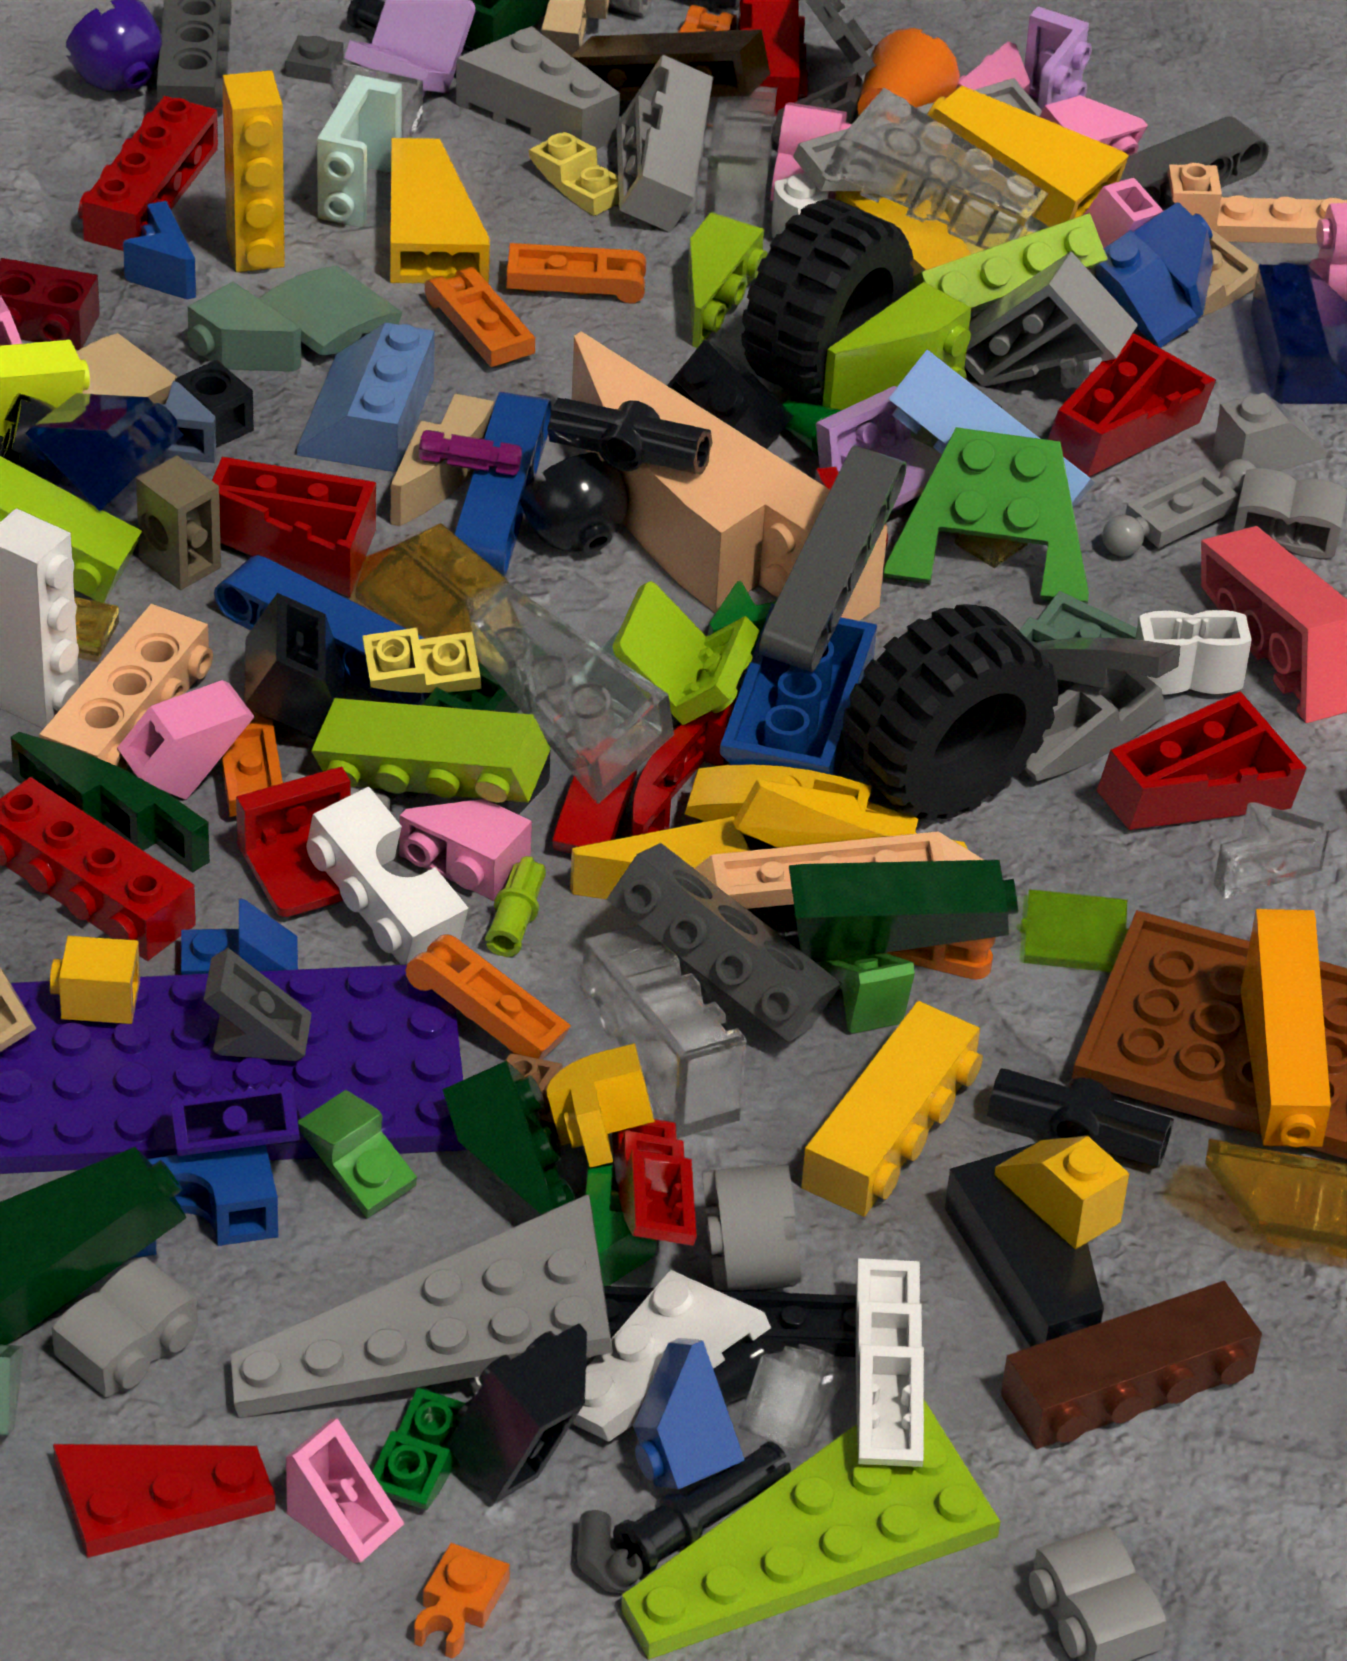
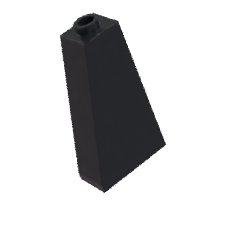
(1030, 1266)

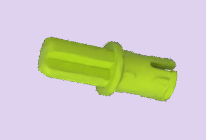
(515, 907)

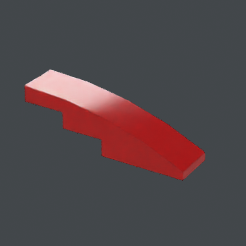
(655, 1182)

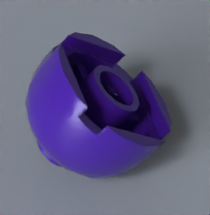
(116, 47)

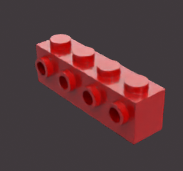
(151, 168)
(93, 869)

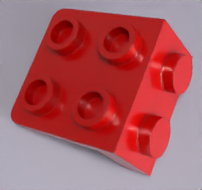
(274, 839)

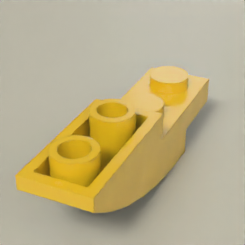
(722, 789)

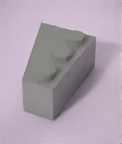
(539, 87)
(663, 144)
(1047, 323)

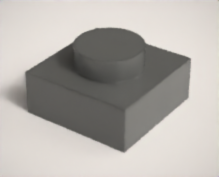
(312, 58)

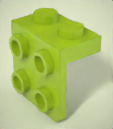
(678, 657)

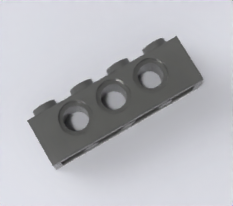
(194, 50)
(724, 941)

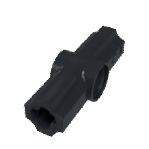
(630, 435)
(1080, 1110)

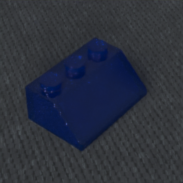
(1300, 335)
(105, 441)

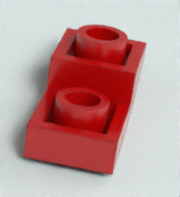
(585, 821)

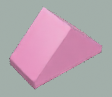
(338, 1494)

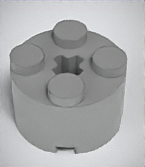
(752, 1227)

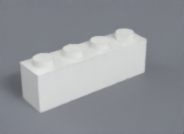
(36, 618)

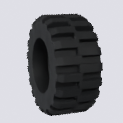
(816, 287)
(950, 711)

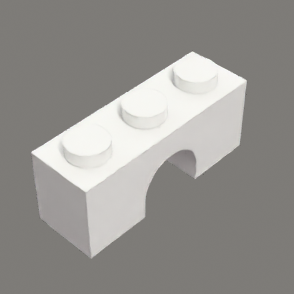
(405, 912)

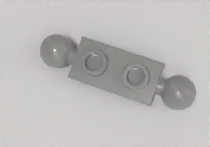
(1176, 509)

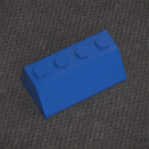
(798, 714)

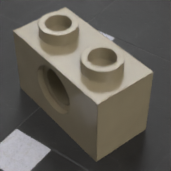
(178, 522)

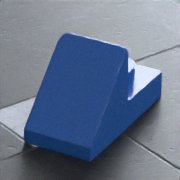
(161, 255)
(257, 941)

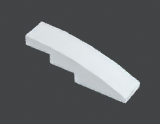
(889, 1363)

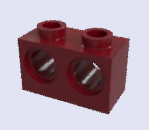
(50, 301)

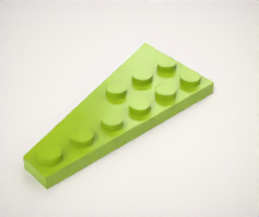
(813, 1538)

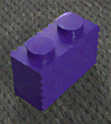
(234, 1117)

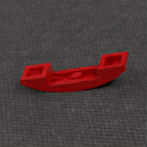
(674, 765)

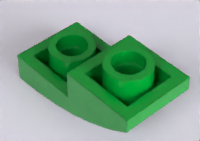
(416, 1457)

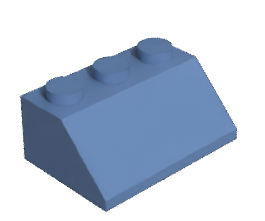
(372, 399)

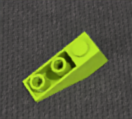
(719, 270)

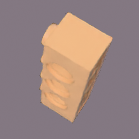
(147, 666)

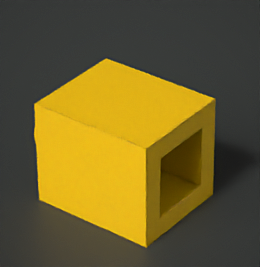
(97, 979)

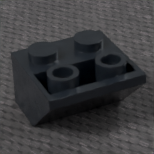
(731, 394)
(293, 666)
(521, 1412)

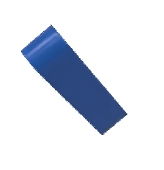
(492, 504)
(255, 583)

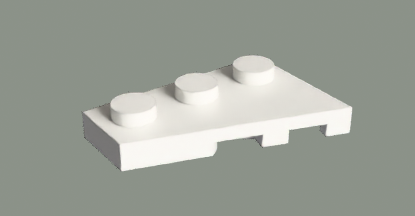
(673, 1310)

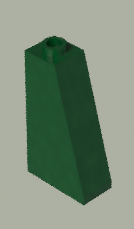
(898, 905)
(77, 1232)

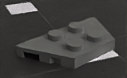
(846, 35)

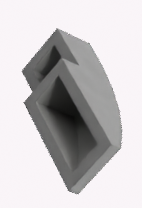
(1093, 722)

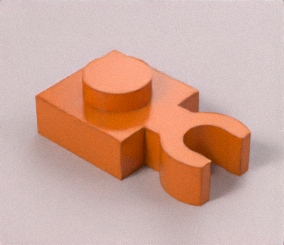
(460, 1591)

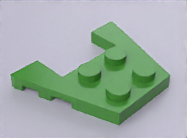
(998, 491)

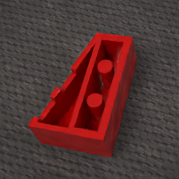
(784, 45)
(1130, 406)
(298, 519)
(1201, 768)

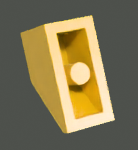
(1069, 1186)

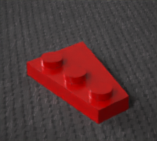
(158, 1491)

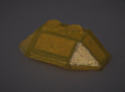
(428, 582)
(1284, 1194)

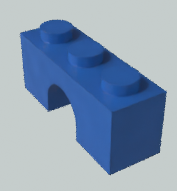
(228, 1190)

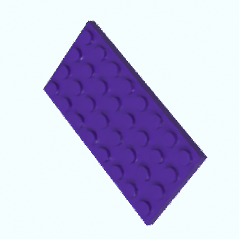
(104, 1087)

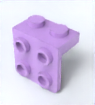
(417, 41)
(1056, 56)
(876, 429)

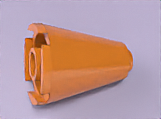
(911, 68)

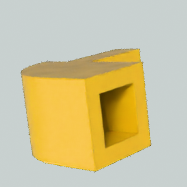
(599, 1098)

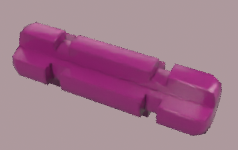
(470, 452)

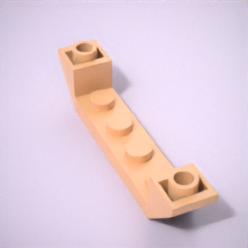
(1241, 217)
(763, 875)

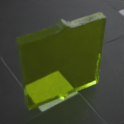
(1073, 930)

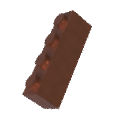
(1130, 1365)

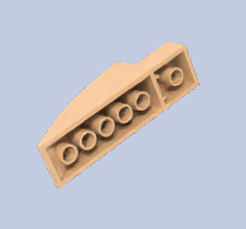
(733, 520)

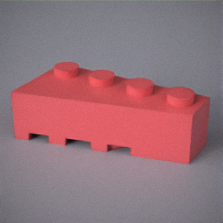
(1289, 613)

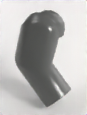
(599, 1561)

